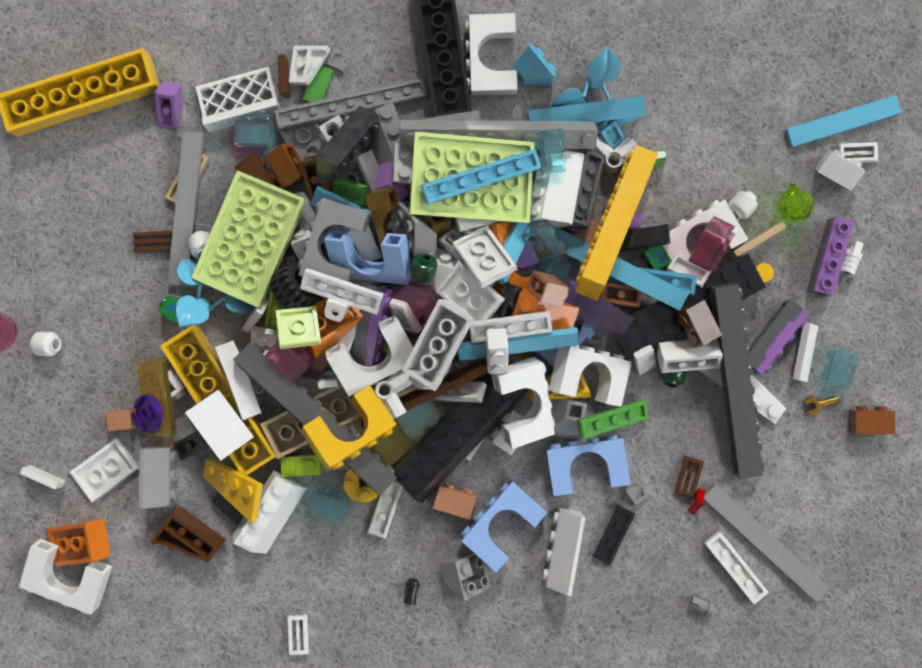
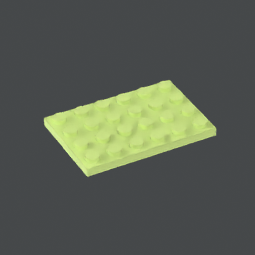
(445, 155)
(249, 239)

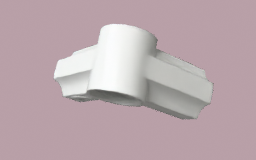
(619, 154)
(391, 401)

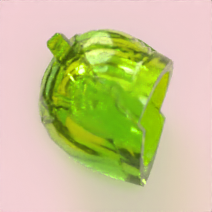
(795, 204)

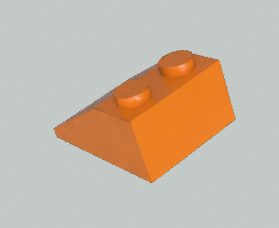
(561, 316)
(330, 330)
(80, 542)

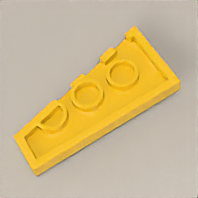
(235, 487)

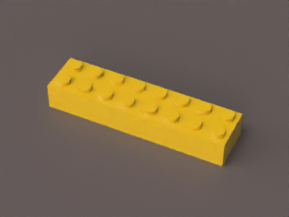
(78, 92)
(615, 223)
(203, 375)

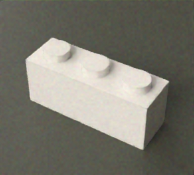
(682, 356)

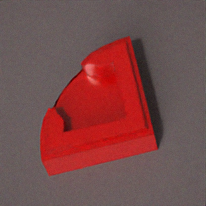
(699, 501)

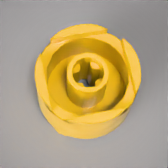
(355, 490)

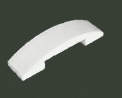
(238, 381)

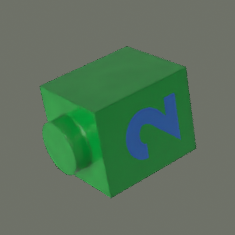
(656, 257)
(168, 308)

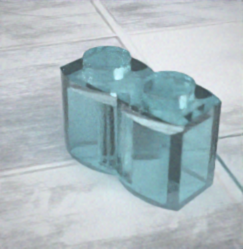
(551, 151)

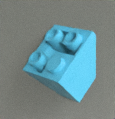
(534, 69)

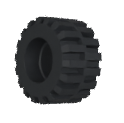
(286, 288)

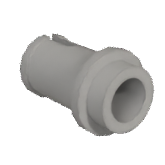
(702, 606)

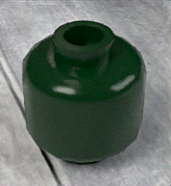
(423, 268)
(673, 379)

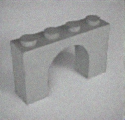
(328, 216)

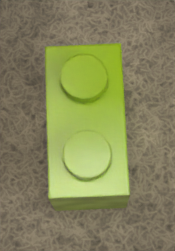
(301, 465)

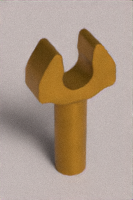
(819, 403)

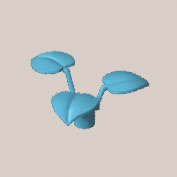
(601, 68)
(196, 310)

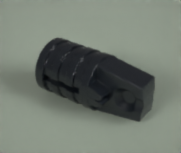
(510, 294)

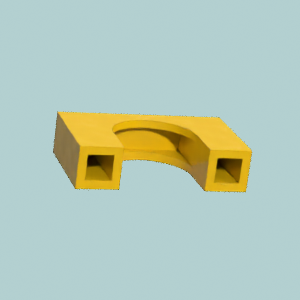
(334, 451)

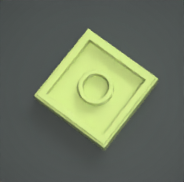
(298, 327)

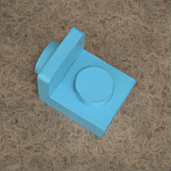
(610, 133)

